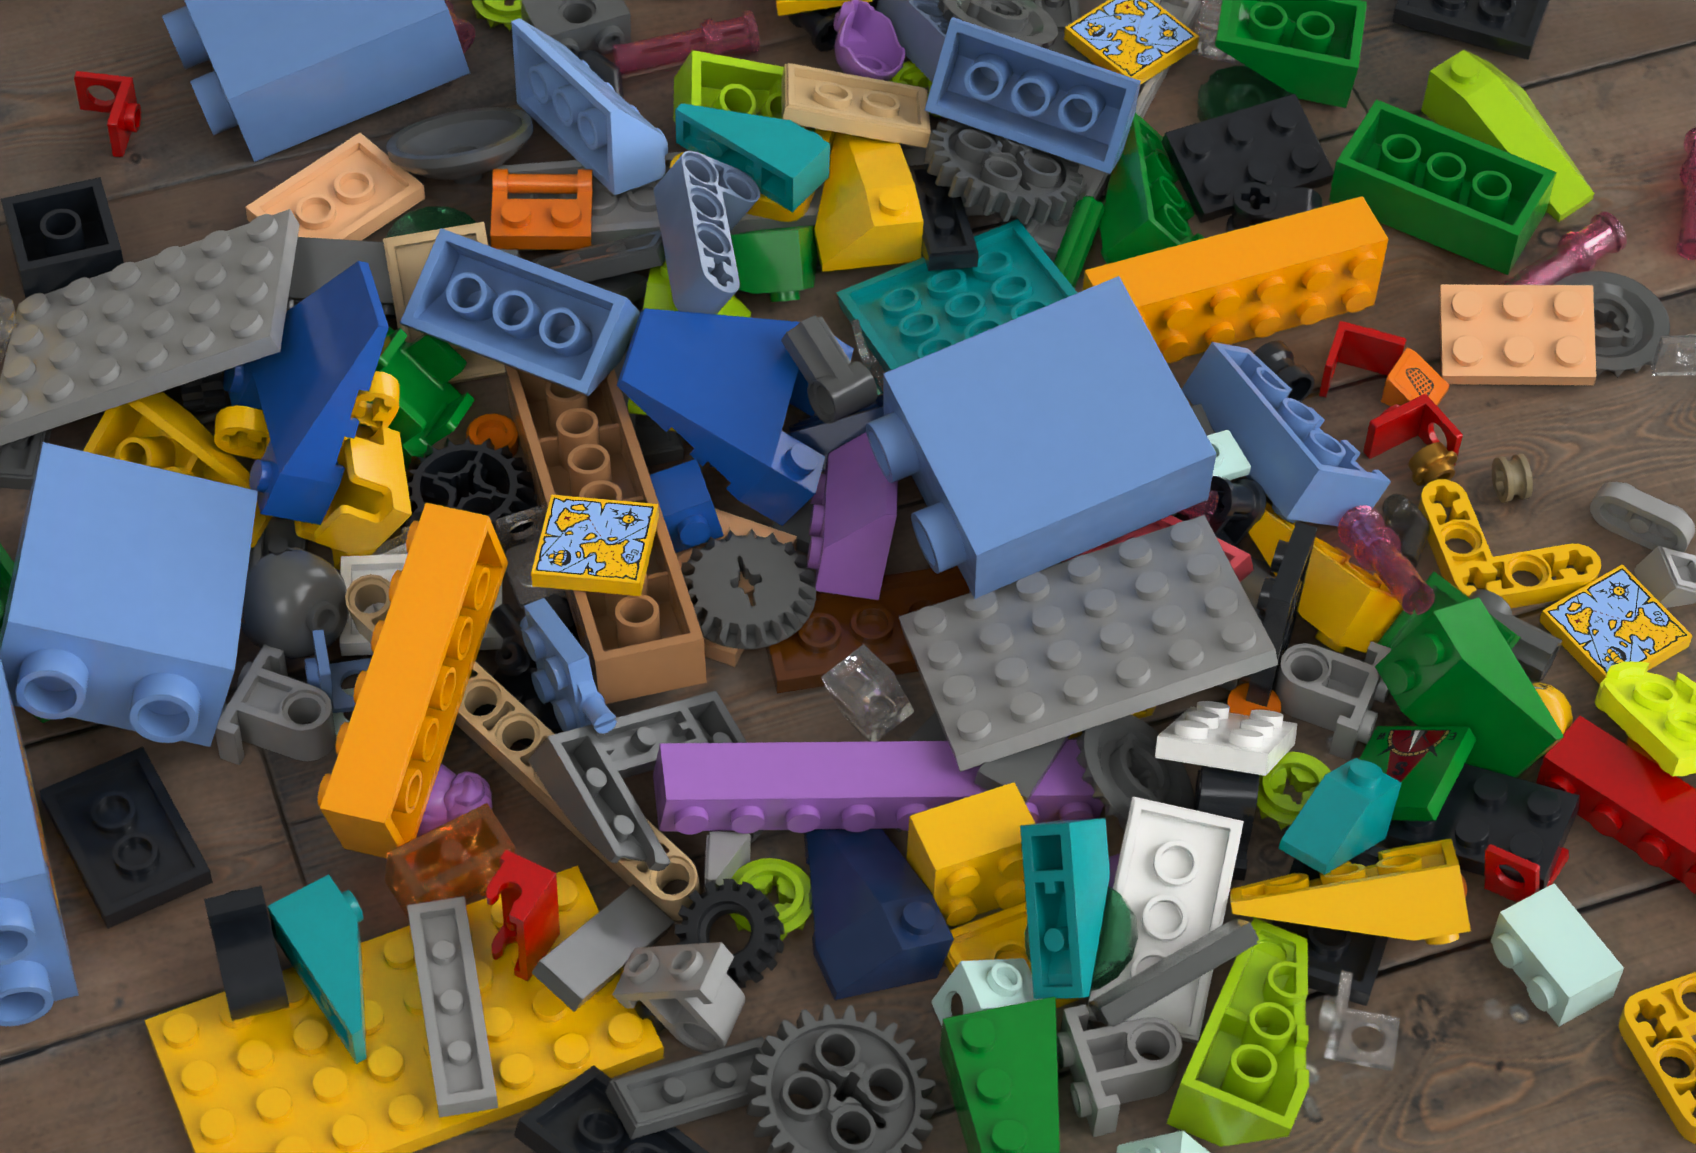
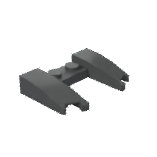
(588, 769)

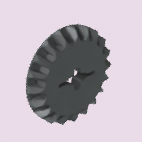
(1009, 17)
(1635, 317)
(781, 594)
(1123, 765)

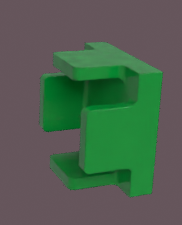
(427, 401)

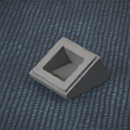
(1669, 576)
(725, 855)

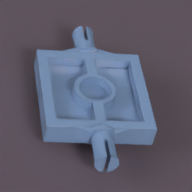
(563, 671)

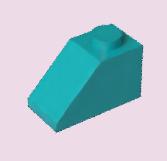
(1343, 816)

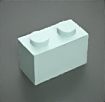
(1556, 955)

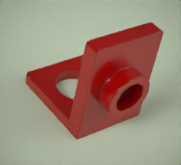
(123, 109)
(1362, 349)
(1407, 421)
(1515, 891)

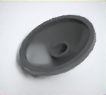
(461, 143)

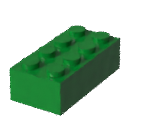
(1443, 186)

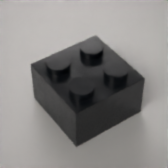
(61, 235)

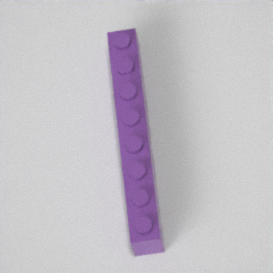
(836, 785)

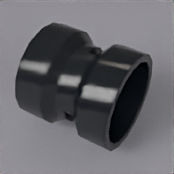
(1280, 361)

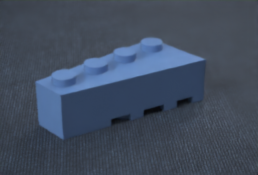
(1289, 455)

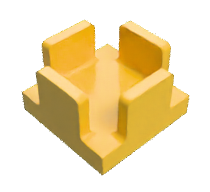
(369, 500)

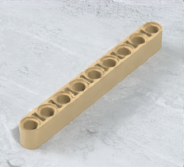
(512, 722)

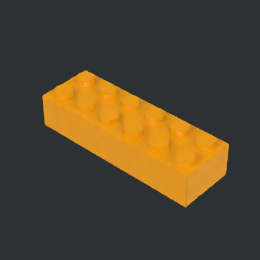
(1255, 278)
(413, 681)

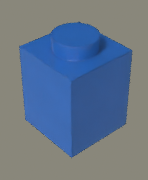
(686, 505)

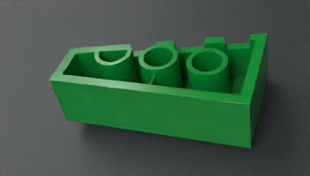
(1005, 1077)

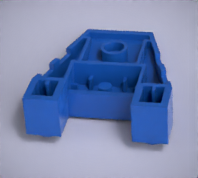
(310, 393)
(728, 395)

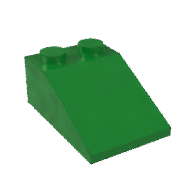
(1297, 44)
(1465, 674)

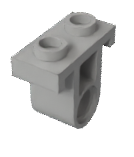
(1336, 692)
(271, 713)
(685, 991)
(1110, 1064)

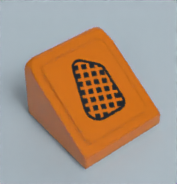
(1411, 379)

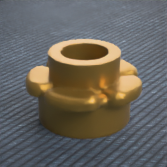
(1432, 463)

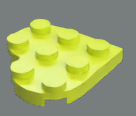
(1653, 713)

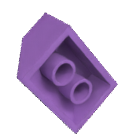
(852, 522)

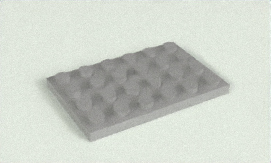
(148, 326)
(1086, 642)

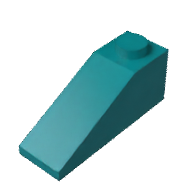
(774, 152)
(1064, 902)
(323, 944)

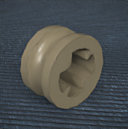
(1512, 478)

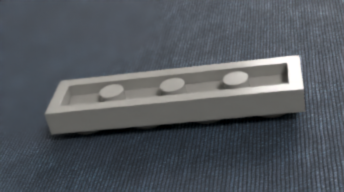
(452, 1007)

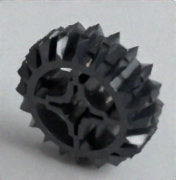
(469, 479)

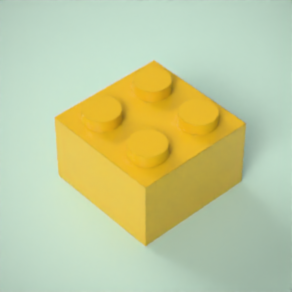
(971, 853)

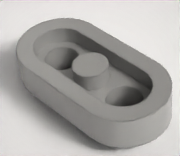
(1641, 517)

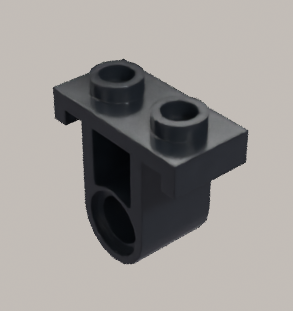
(1231, 796)
(246, 953)

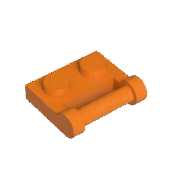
(541, 222)

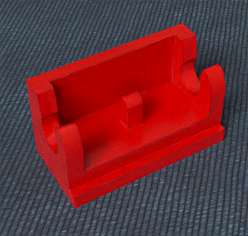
(527, 908)

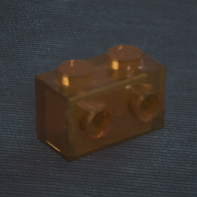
(448, 860)

